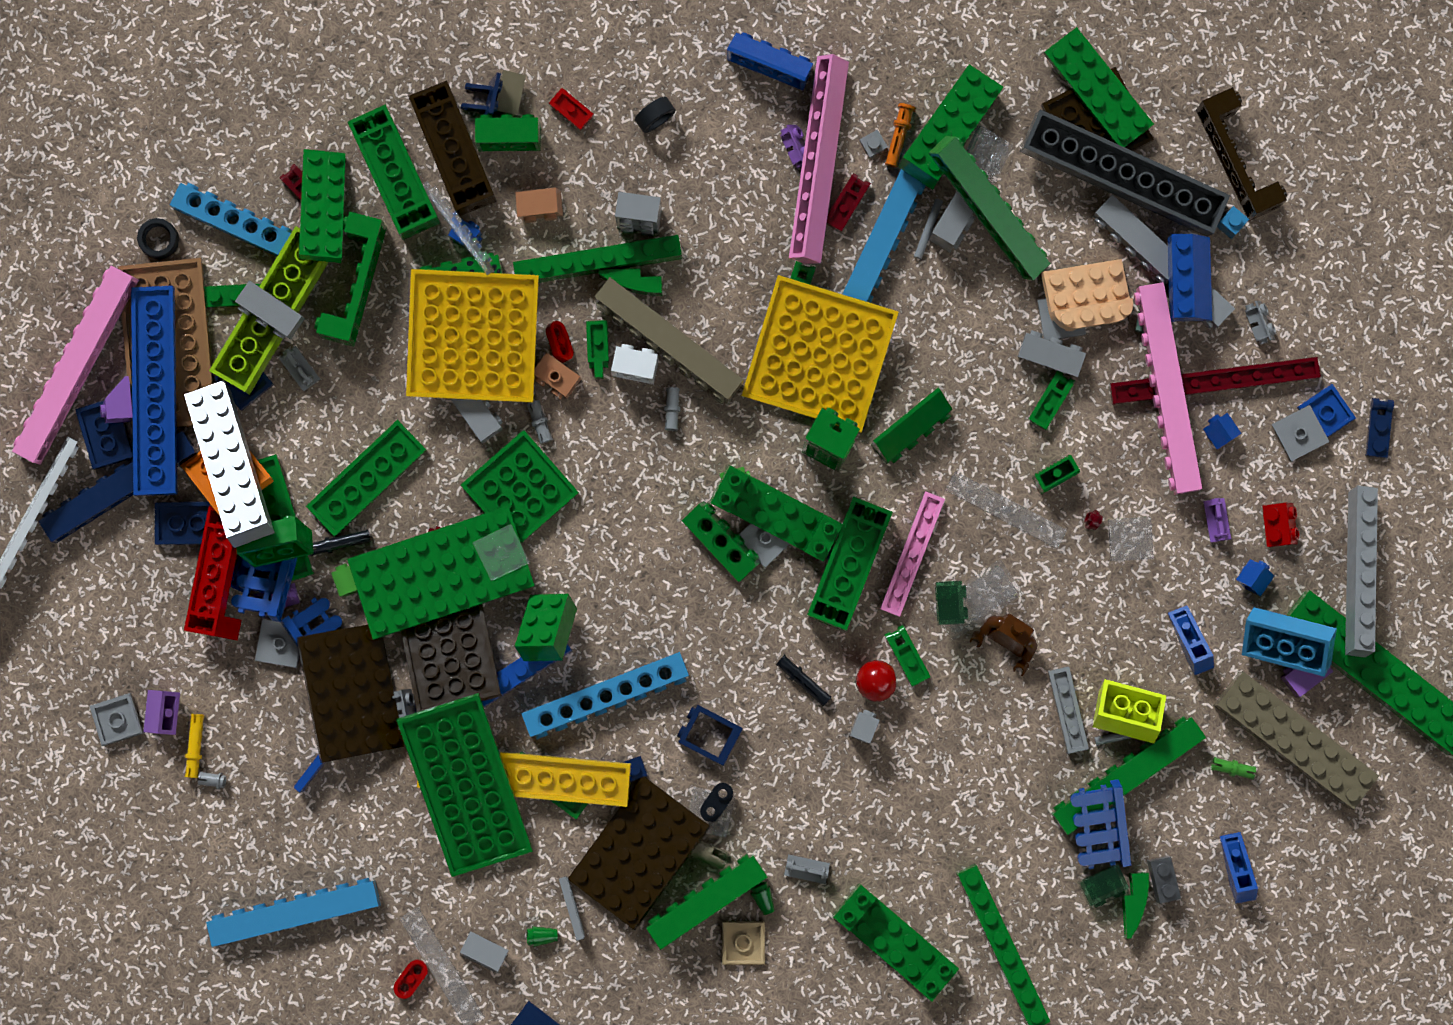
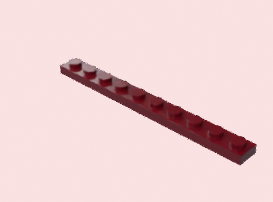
(1223, 379)

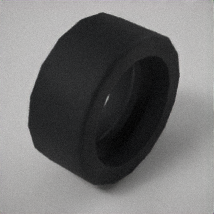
(655, 114)
(146, 227)

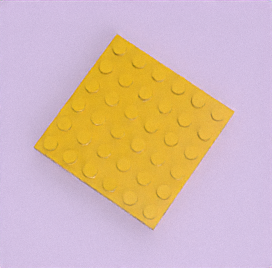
(472, 335)
(819, 351)

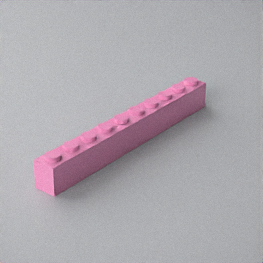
(819, 159)
(74, 365)
(1168, 389)

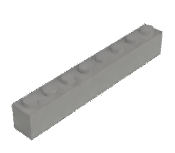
(1149, 249)
(1361, 571)

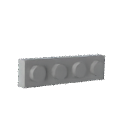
(1068, 710)

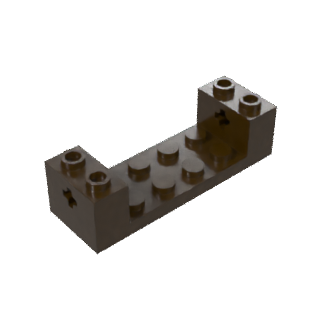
(1211, 113)
(452, 148)

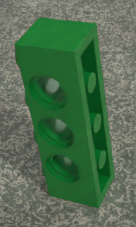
(710, 539)

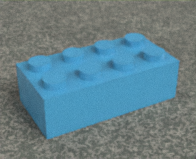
(1289, 641)

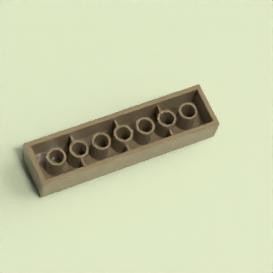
(669, 341)
(1296, 740)

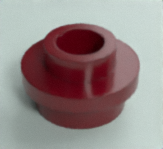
(1093, 520)

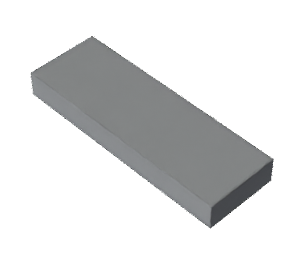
(572, 908)

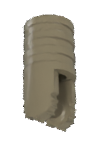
(710, 854)

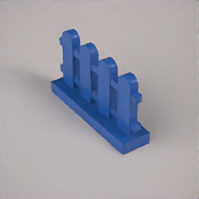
(269, 586)
(301, 619)
(1108, 834)

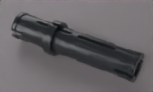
(329, 545)
(803, 680)

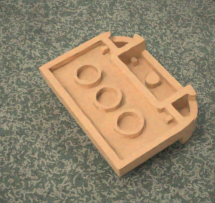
(1087, 295)

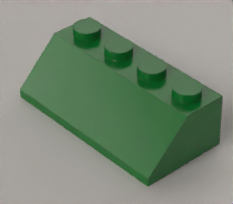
(912, 426)

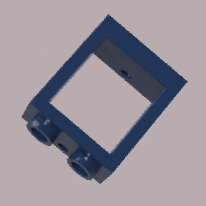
(684, 731)

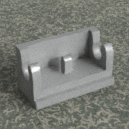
(484, 952)

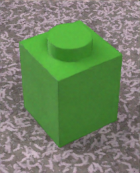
(344, 580)

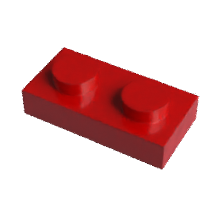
(571, 109)

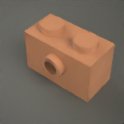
(539, 204)
(556, 376)

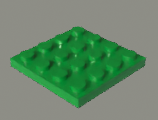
(524, 481)

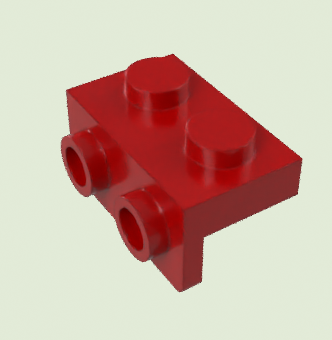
(1280, 524)

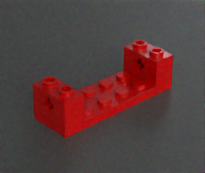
(213, 584)

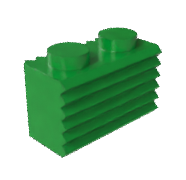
(1056, 474)

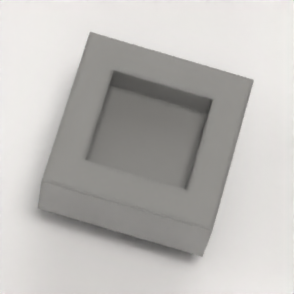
(873, 144)

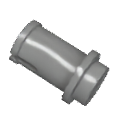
(213, 780)

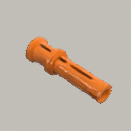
(901, 125)

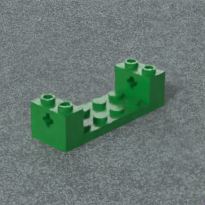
(393, 172)
(372, 233)
(827, 444)
(776, 512)
(849, 564)
(895, 942)

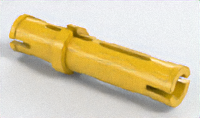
(194, 746)

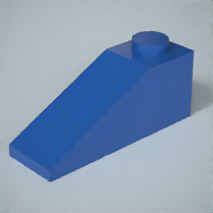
(1191, 640)
(1238, 868)

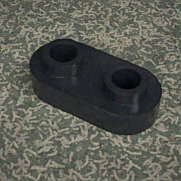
(716, 802)

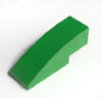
(633, 282)
(1135, 902)

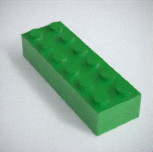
(955, 117)
(707, 901)

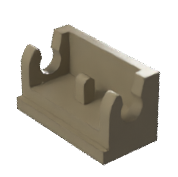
(510, 94)

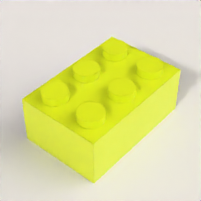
(1129, 711)

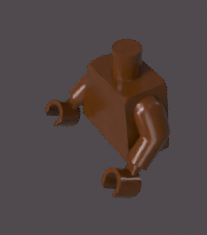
(1010, 634)

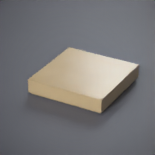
(743, 942)

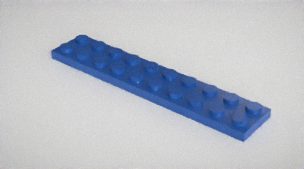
(154, 391)

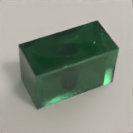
(949, 603)
(1103, 885)

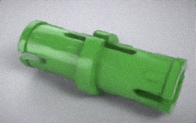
(1233, 768)

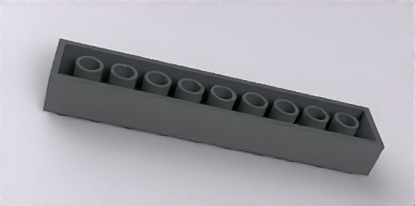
(1124, 173)

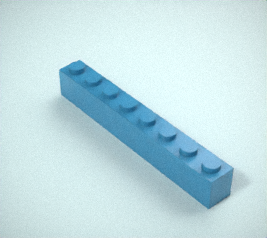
(884, 237)
(293, 913)

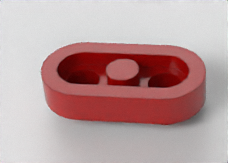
(559, 341)
(411, 978)

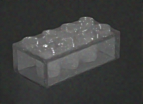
(985, 596)

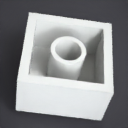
(635, 364)

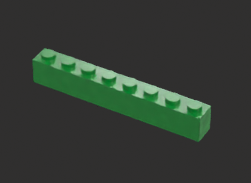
(989, 207)
(608, 257)
(1137, 767)
(1002, 946)

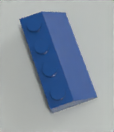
(769, 61)
(1189, 277)

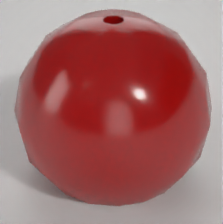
(876, 681)

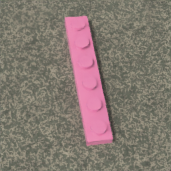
(912, 554)

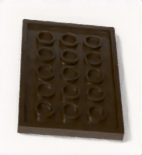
(451, 659)
(349, 693)
(639, 853)

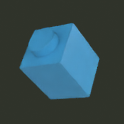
(1232, 222)

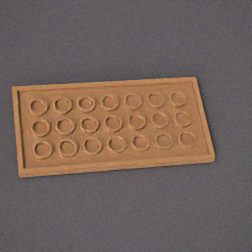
(191, 325)

